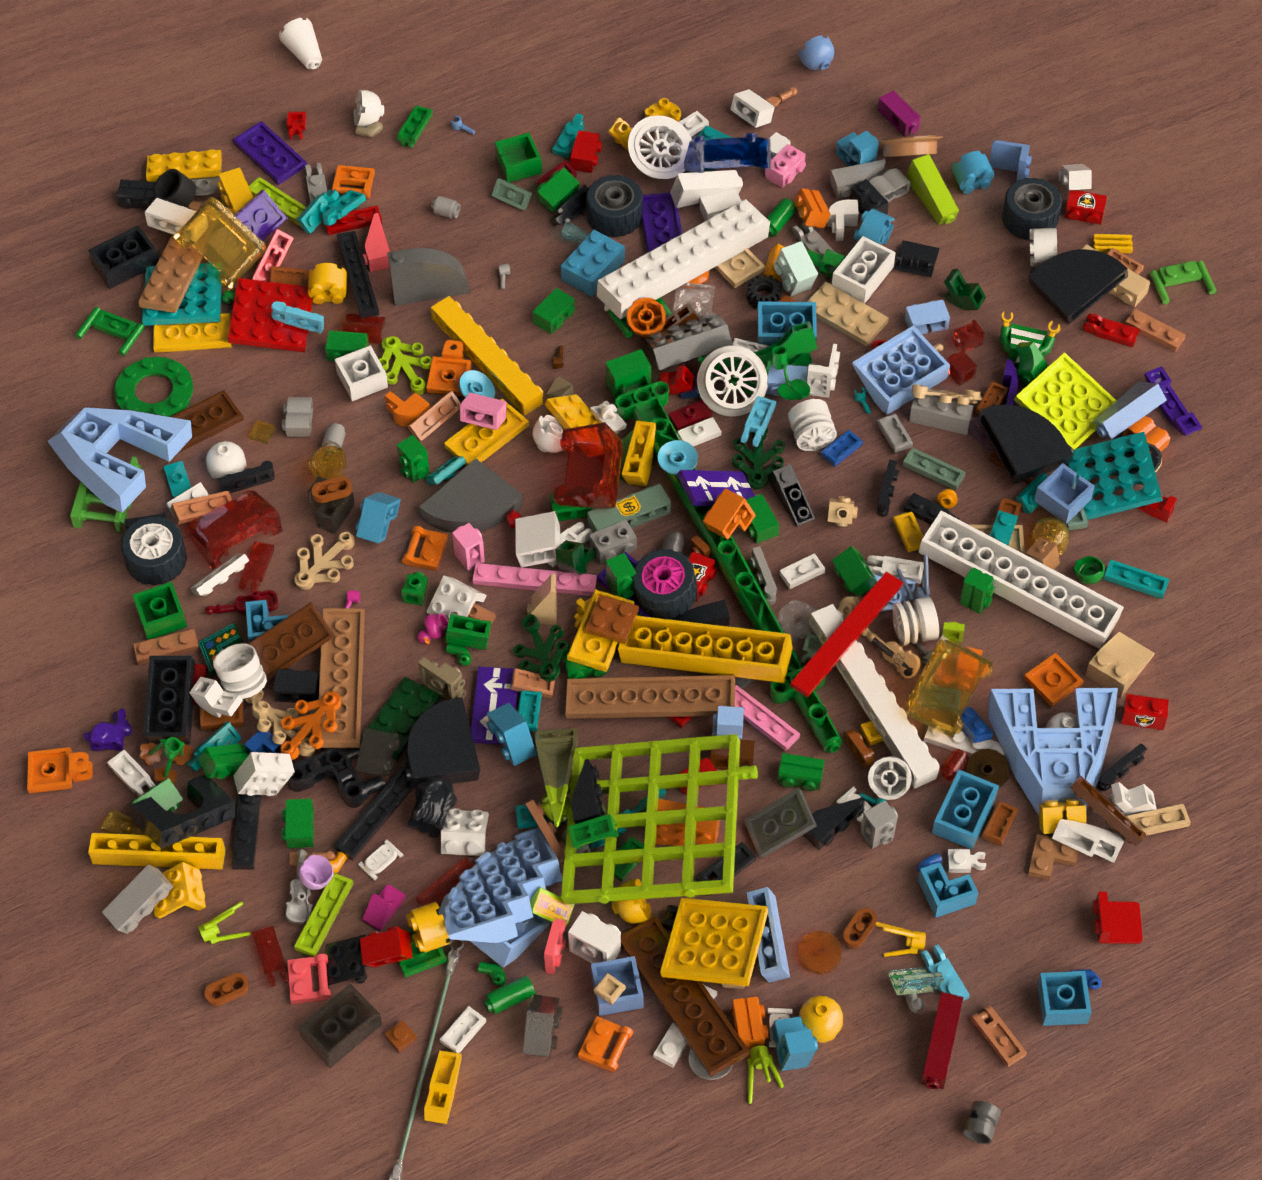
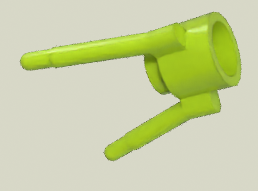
(210, 929)
(761, 1060)

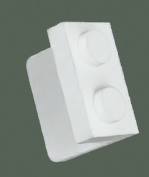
(464, 832)

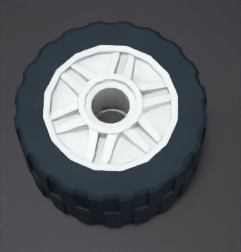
(154, 550)

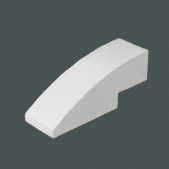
(1089, 839)

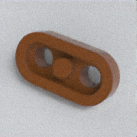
(331, 489)
(858, 748)
(858, 929)
(226, 989)

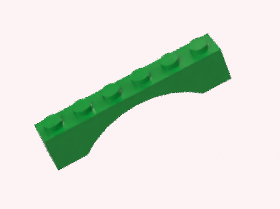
(797, 340)

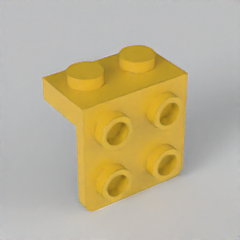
(186, 890)

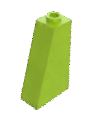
(932, 190)

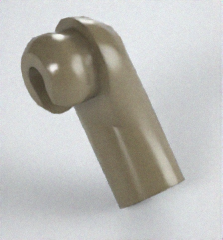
(371, 130)

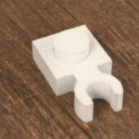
(961, 861)

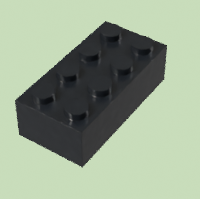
(168, 698)

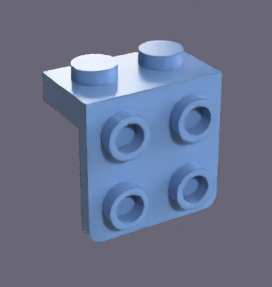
(1011, 157)

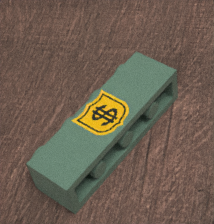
(634, 508)

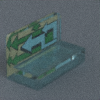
(915, 981)

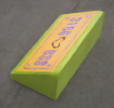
(550, 906)

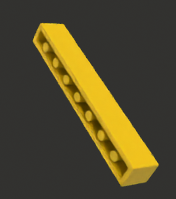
(487, 355)

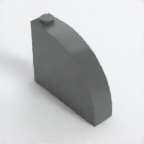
(425, 275)
(471, 497)

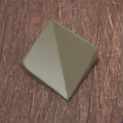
(560, 388)

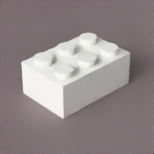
(863, 269)

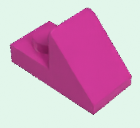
(383, 907)

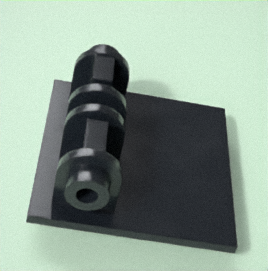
(916, 258)
(345, 961)

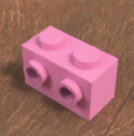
(785, 166)
(483, 411)
(468, 546)

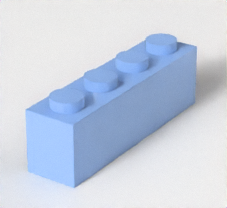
(771, 949)

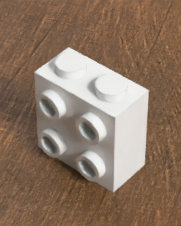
(263, 773)

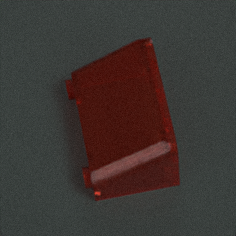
(591, 467)
(232, 524)

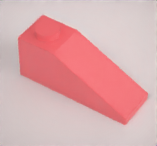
(376, 246)
(276, 250)

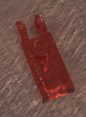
(257, 565)
(270, 953)

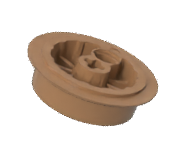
(909, 145)

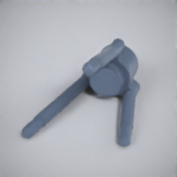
(919, 592)

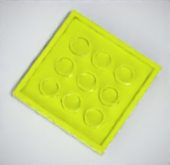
(1067, 399)

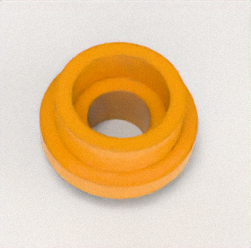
(947, 494)

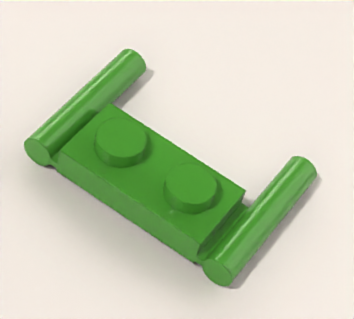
(1180, 274)

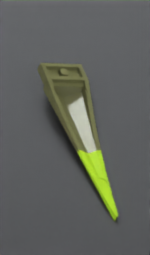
(555, 760)

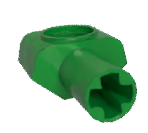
(828, 262)

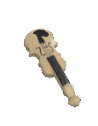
(906, 662)

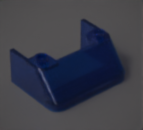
(728, 153)

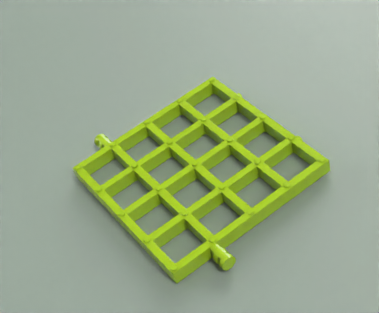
(653, 817)

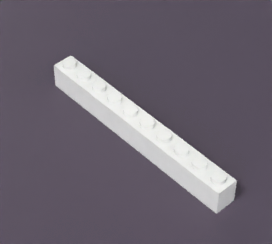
(878, 701)

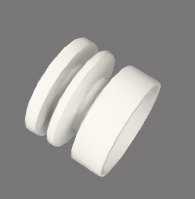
(812, 425)
(915, 620)
(240, 670)

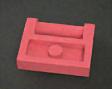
(555, 943)
(301, 979)

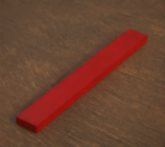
(846, 634)

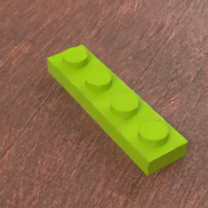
(290, 207)
(323, 915)

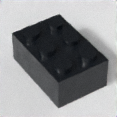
(123, 256)

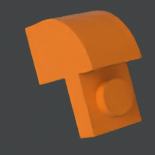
(405, 411)

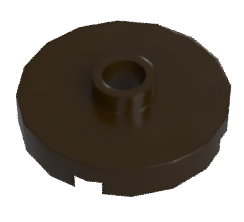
(989, 758)

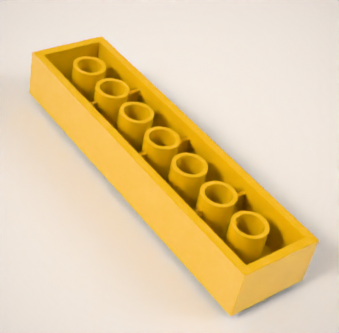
(707, 649)

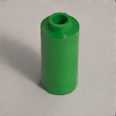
(780, 216)
(509, 995)

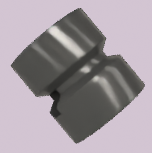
(981, 1123)

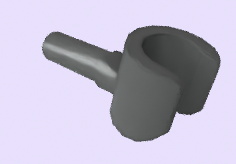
(926, 654)

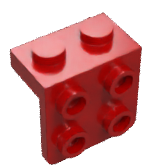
(1117, 921)

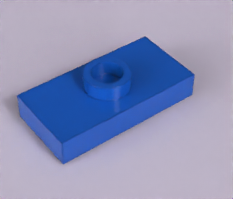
(841, 448)

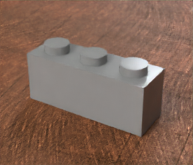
(941, 415)
(137, 899)

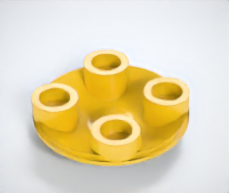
(664, 108)

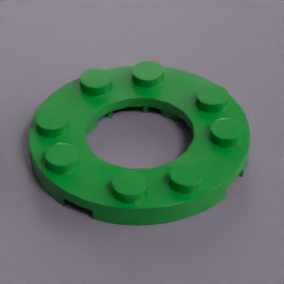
(161, 367)

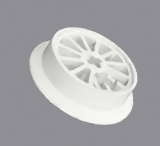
(679, 145)
(706, 386)

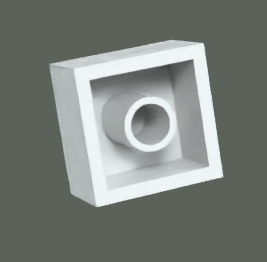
(361, 373)
(594, 939)

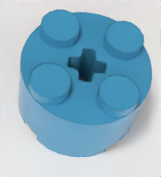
(973, 172)
(875, 227)

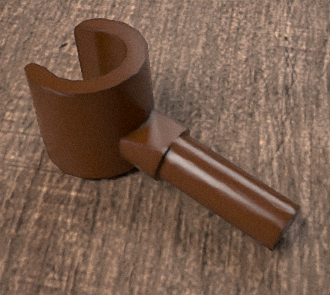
(558, 361)

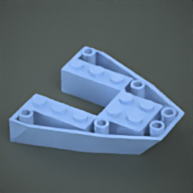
(92, 432)

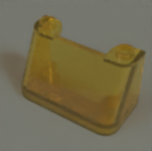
(222, 241)
(947, 686)

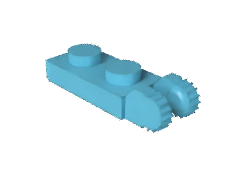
(297, 317)
(758, 419)
(952, 982)

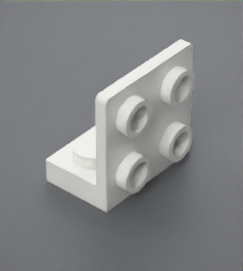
(822, 378)
(454, 598)

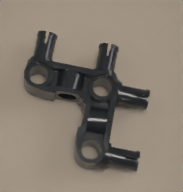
(321, 767)

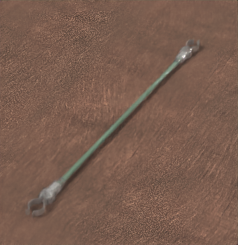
(452, 959)

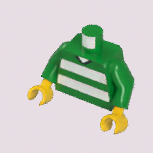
(1012, 335)

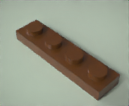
(1114, 817)

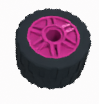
(665, 583)

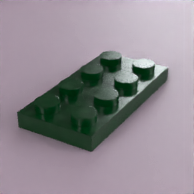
(403, 711)

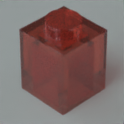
(961, 367)

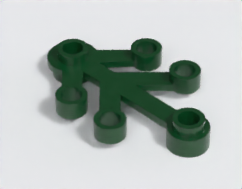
(758, 459)
(549, 669)

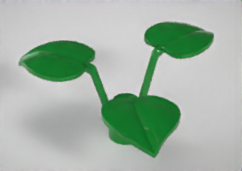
(791, 390)

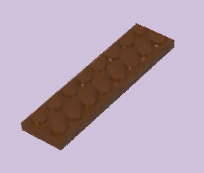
(685, 1001)

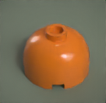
(646, 317)

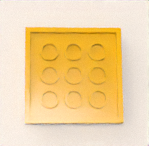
(714, 941)

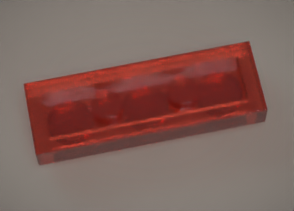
(444, 884)

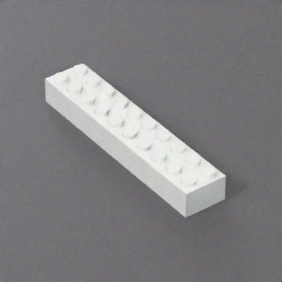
(683, 258)
(1022, 579)

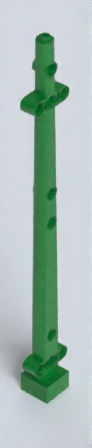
(631, 387)

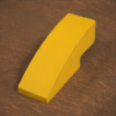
(442, 1087)

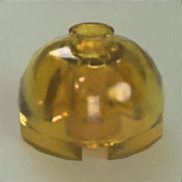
(328, 462)
(1052, 530)

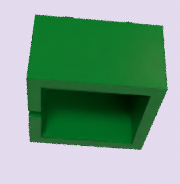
(518, 157)

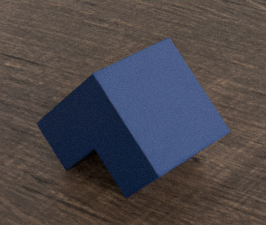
(262, 743)

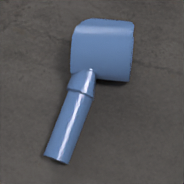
(457, 125)

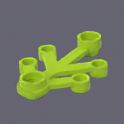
(393, 346)

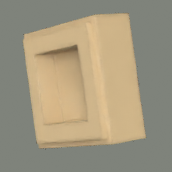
(609, 989)

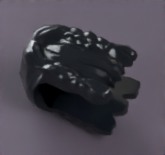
(432, 806)

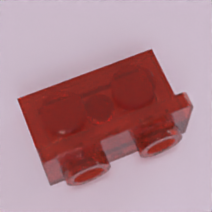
(371, 325)

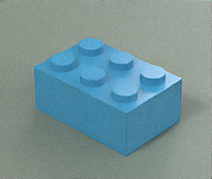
(592, 261)
(777, 317)
(965, 809)

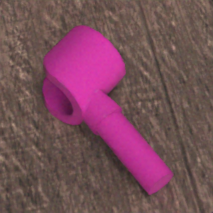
(352, 596)

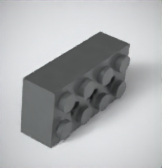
(688, 341)

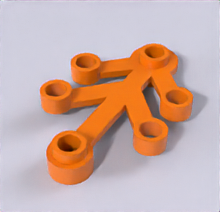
(326, 705)

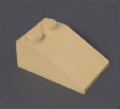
(1118, 663)

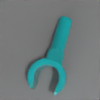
(861, 397)
(872, 800)

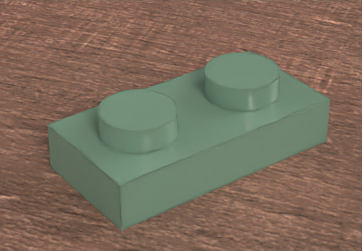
(511, 194)

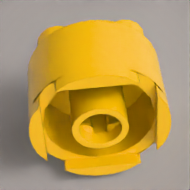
(327, 283)
(428, 927)

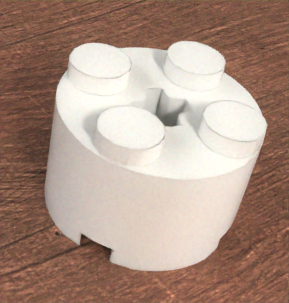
(1044, 245)

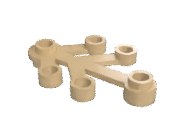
(969, 396)
(324, 562)
(263, 711)

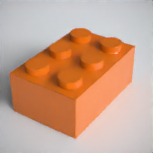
(674, 834)

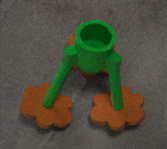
(173, 750)

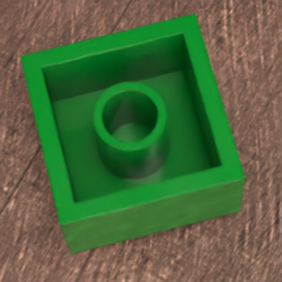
(159, 610)

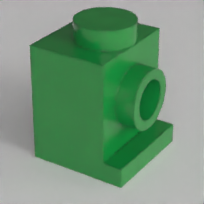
(415, 589)

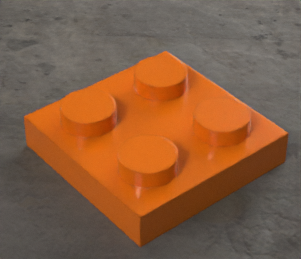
(1053, 679)

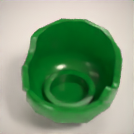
(1089, 570)

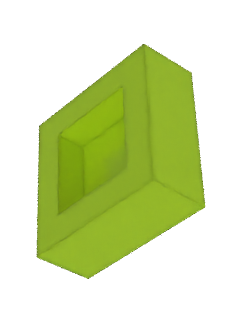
(953, 630)

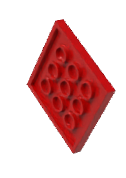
(252, 316)

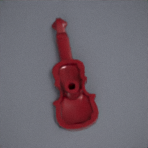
(240, 605)

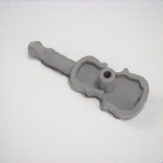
(299, 908)

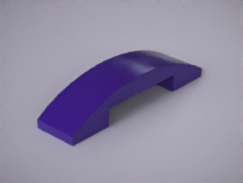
(1010, 380)
(1173, 408)

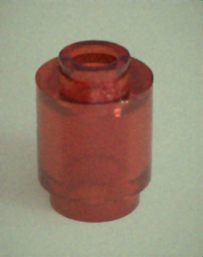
(954, 761)

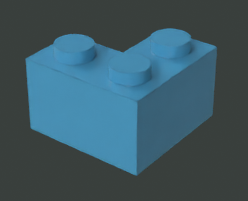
(857, 148)
(376, 516)
(258, 618)
(512, 732)
(946, 895)
(793, 1043)

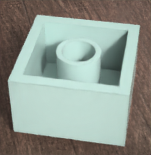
(795, 269)

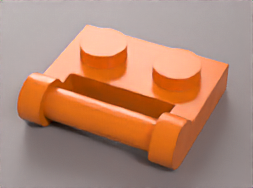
(354, 176)
(431, 550)
(599, 1040)

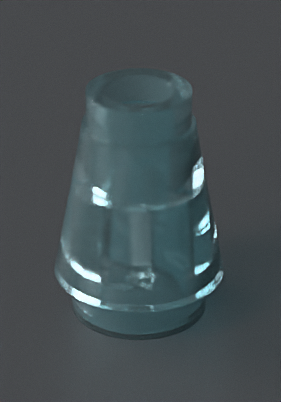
(573, 233)

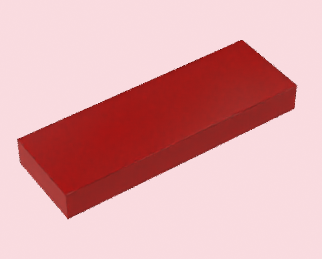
(354, 220)

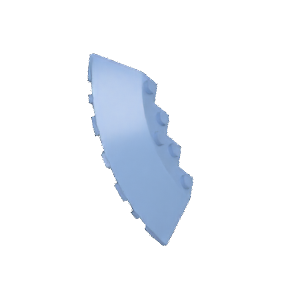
(500, 889)

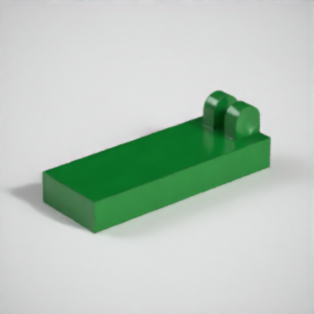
(414, 125)

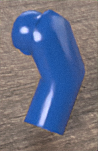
(933, 859)
(1093, 980)

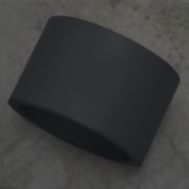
(175, 188)

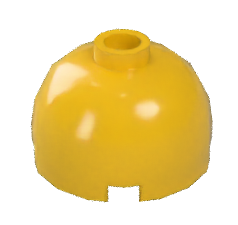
(632, 910)
(823, 1017)

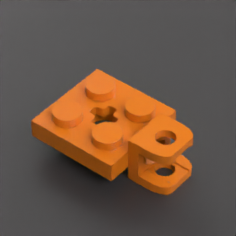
(450, 363)
(65, 768)

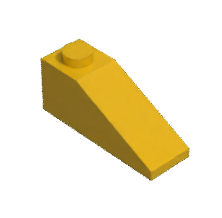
(640, 454)

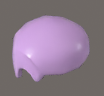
(315, 872)

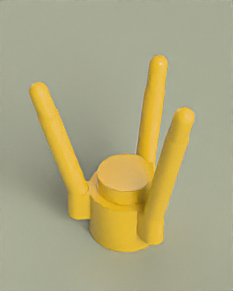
(914, 939)

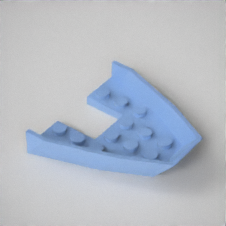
(1052, 758)

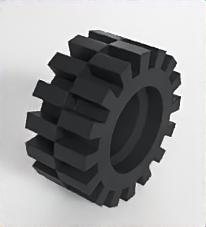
(763, 284)

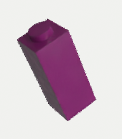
(899, 113)

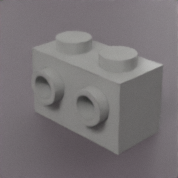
(613, 541)
(879, 824)

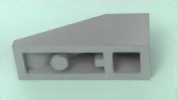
(844, 178)

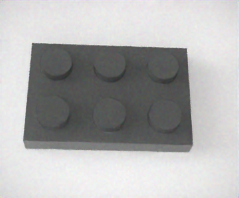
(780, 823)

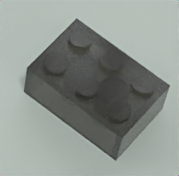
(340, 1025)

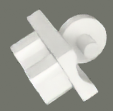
(608, 414)

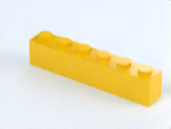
(141, 851)

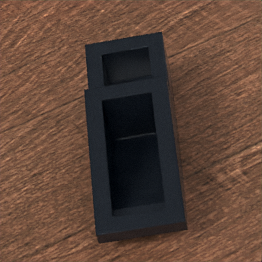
(711, 613)

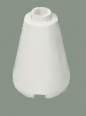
(302, 42)

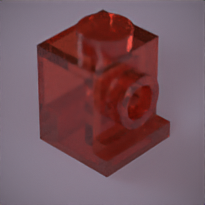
(968, 336)

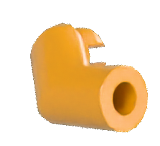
(338, 862)

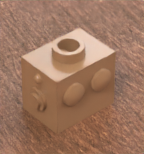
(1045, 553)

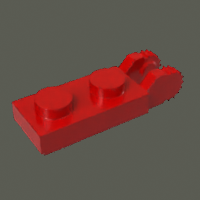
(1111, 330)

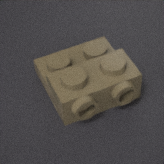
(443, 679)

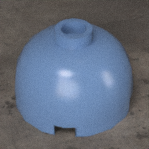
(817, 53)

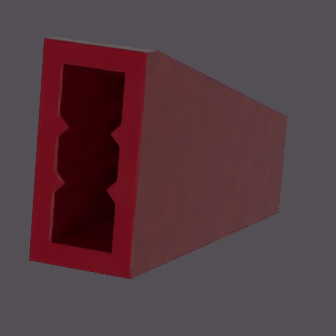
(942, 1041)

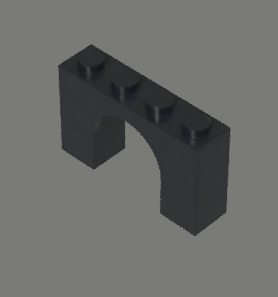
(169, 828)

